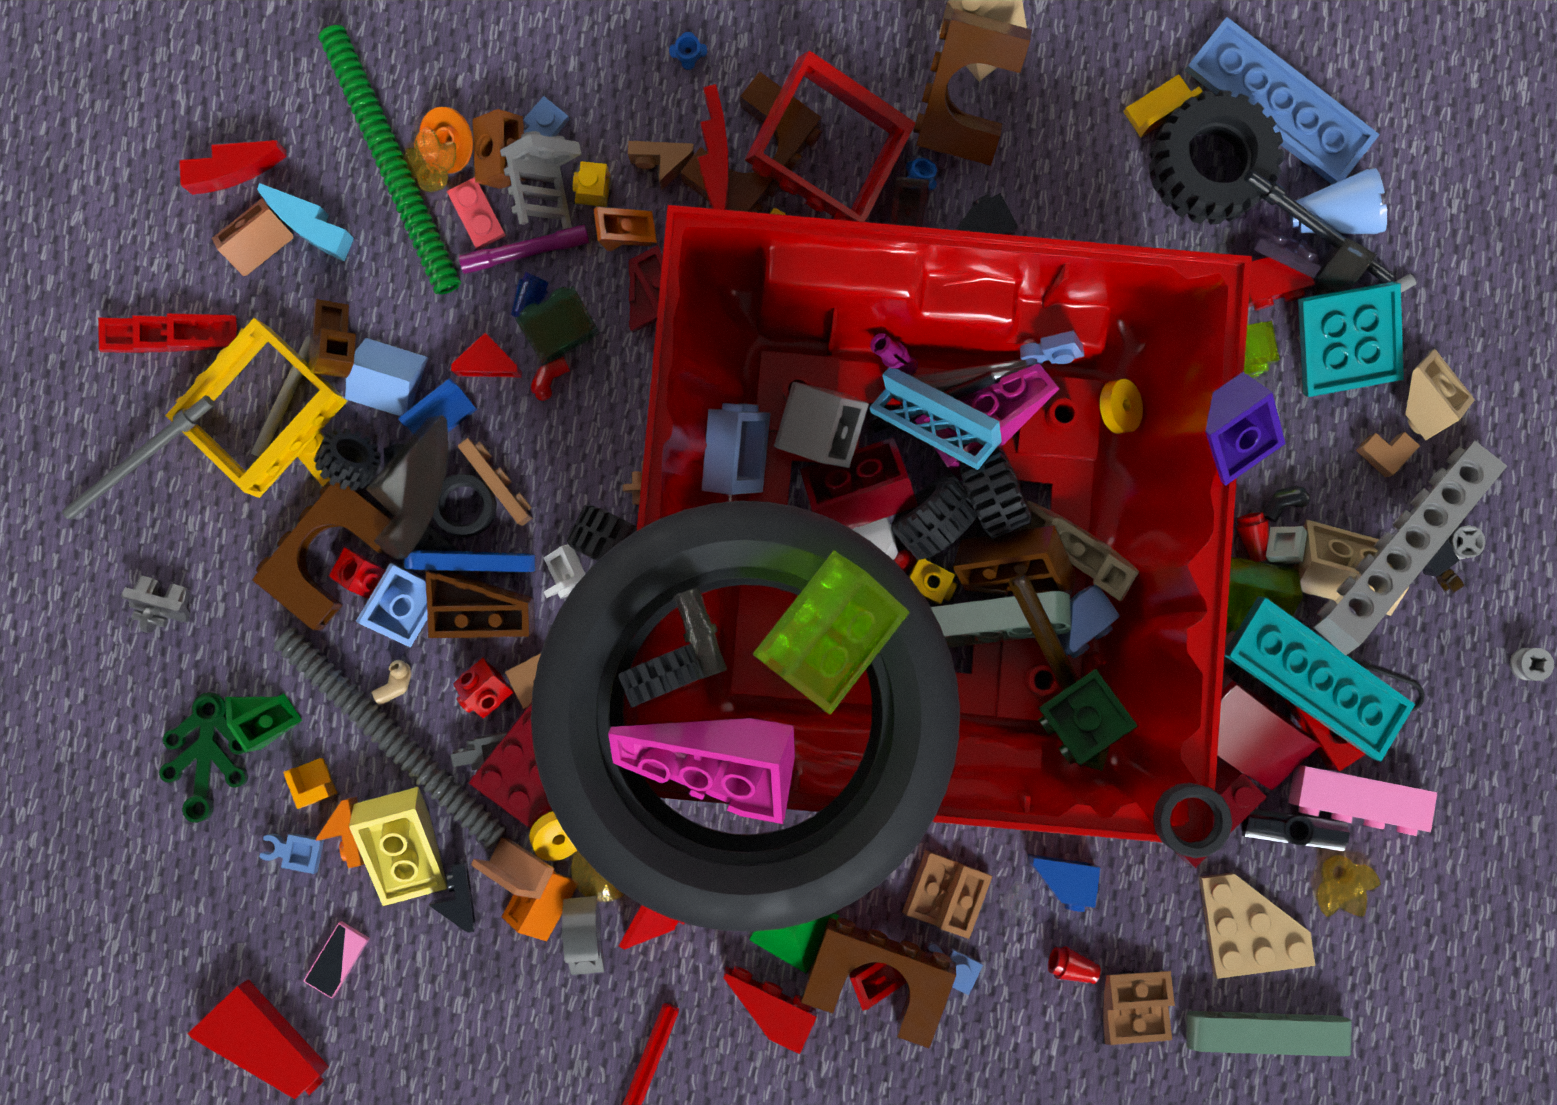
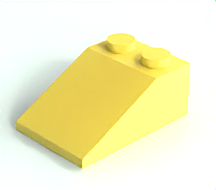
(398, 846)

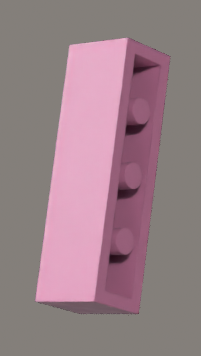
(1362, 798)

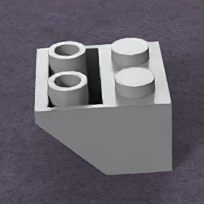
(821, 424)

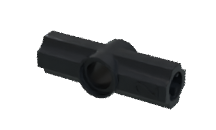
(1312, 832)

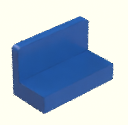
(444, 400)

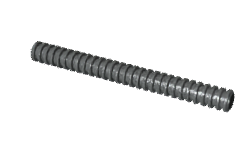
(389, 737)

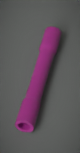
(488, 258)

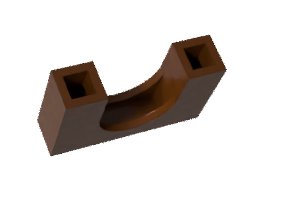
(967, 41)
(794, 132)
(286, 571)
(848, 947)

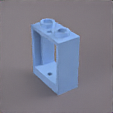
(735, 449)

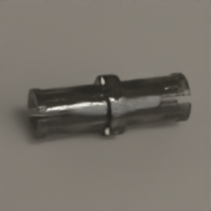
(700, 631)

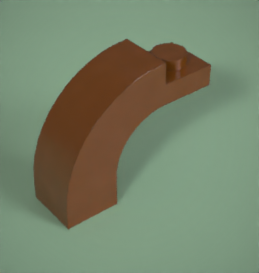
(330, 344)

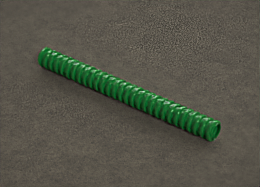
(389, 158)

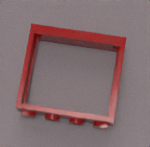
(858, 99)

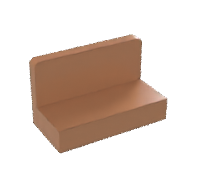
(252, 238)
(516, 869)

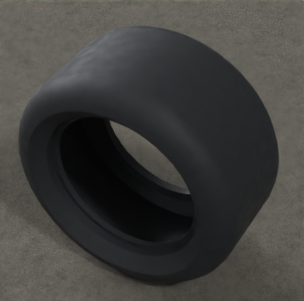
(713, 874)

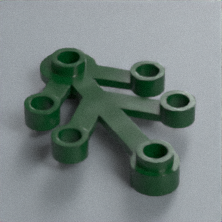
(205, 752)

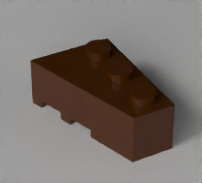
(1037, 553)
(475, 609)

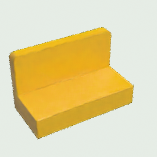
(1158, 105)

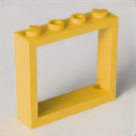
(291, 440)

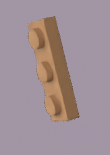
(496, 480)

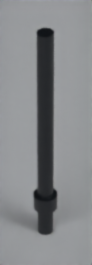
(1275, 194)

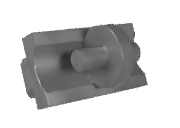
(144, 598)

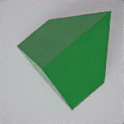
(259, 719)

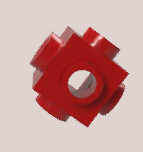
(481, 688)

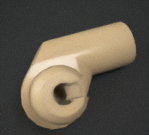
(397, 683)

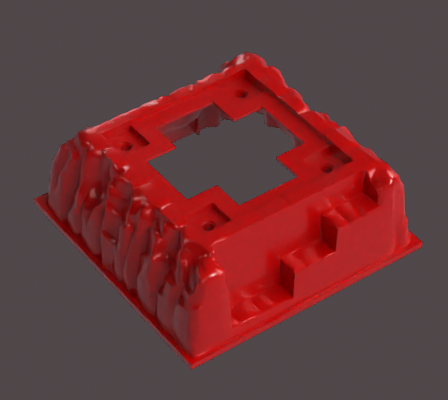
(798, 301)

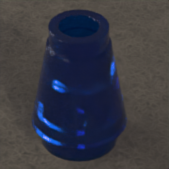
(529, 291)

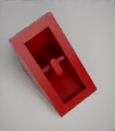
(485, 359)
(875, 982)

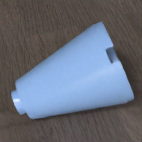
(1348, 205)

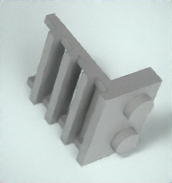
(539, 159)

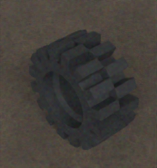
(334, 466)
(661, 675)

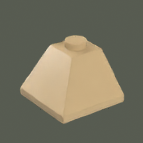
(1435, 397)

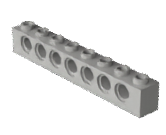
(1426, 529)

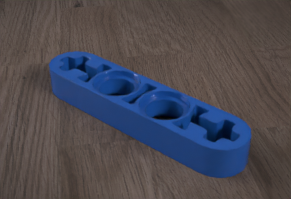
(470, 561)

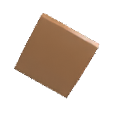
(947, 894)
(1137, 1007)

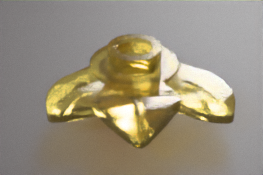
(430, 160)
(1348, 889)

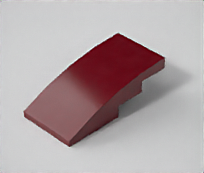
(1259, 737)

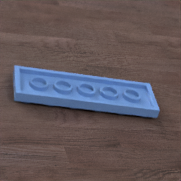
(1309, 119)

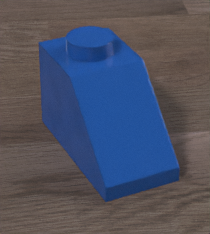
(1069, 880)

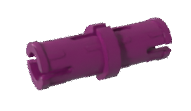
(894, 348)

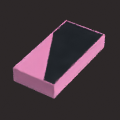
(336, 959)

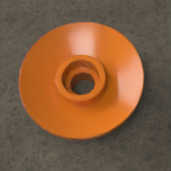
(451, 127)

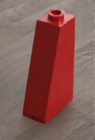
(261, 1041)

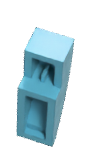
(308, 221)

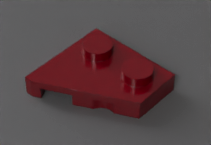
(644, 288)

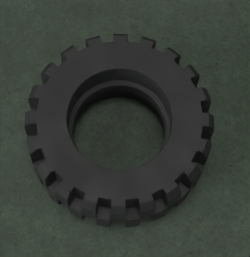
(1237, 123)

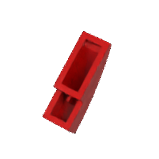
(229, 165)

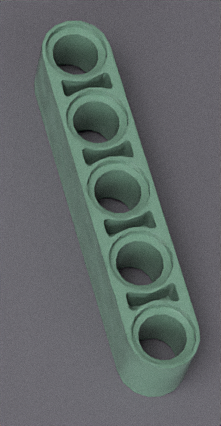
(998, 619)
(1268, 1033)

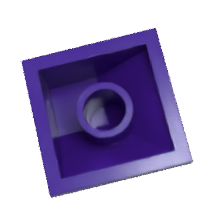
(1242, 426)

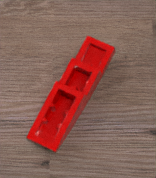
(715, 164)
(166, 333)

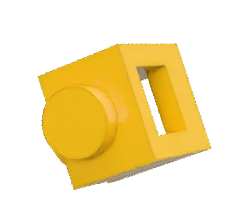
(592, 184)
(922, 571)

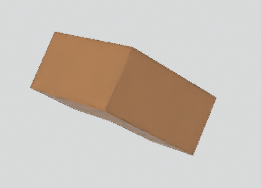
(1387, 457)
(522, 679)

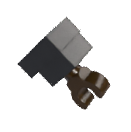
(1440, 567)

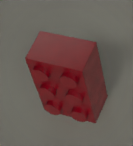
(866, 491)

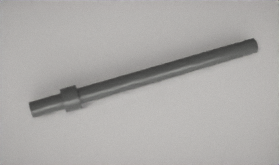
(182, 421)

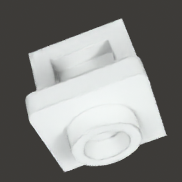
(565, 570)

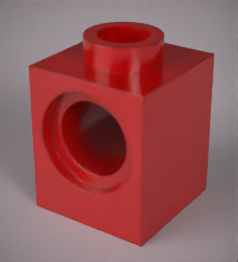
(356, 573)

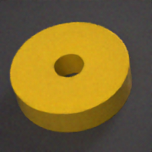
(1121, 406)
(544, 841)

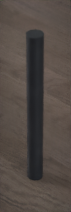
(956, 392)

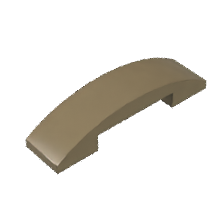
(1087, 552)

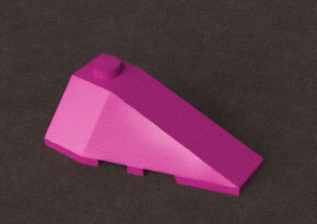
(1008, 401)
(729, 760)

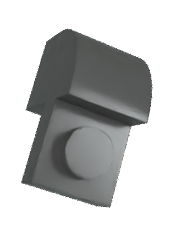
(582, 935)

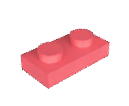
(476, 213)

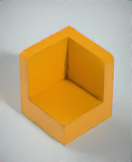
(310, 783)

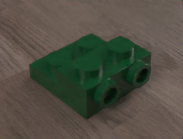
(1086, 719)

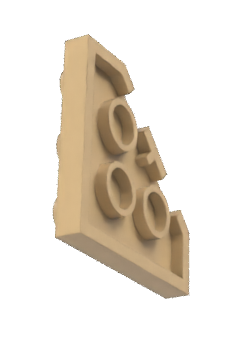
(1249, 931)

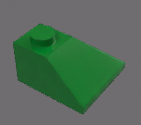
(795, 943)

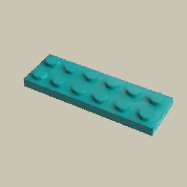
(1318, 678)

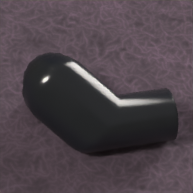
(1283, 498)

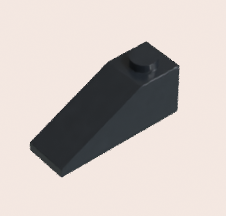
(989, 216)

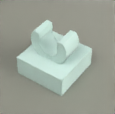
(1286, 544)

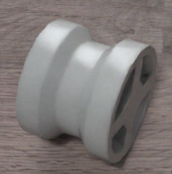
(1471, 539)
(1523, 661)

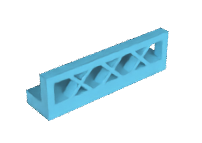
(945, 410)

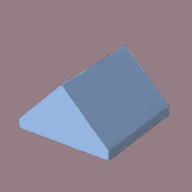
(384, 377)
(397, 605)

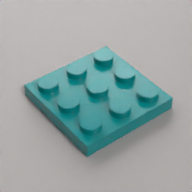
(1351, 339)

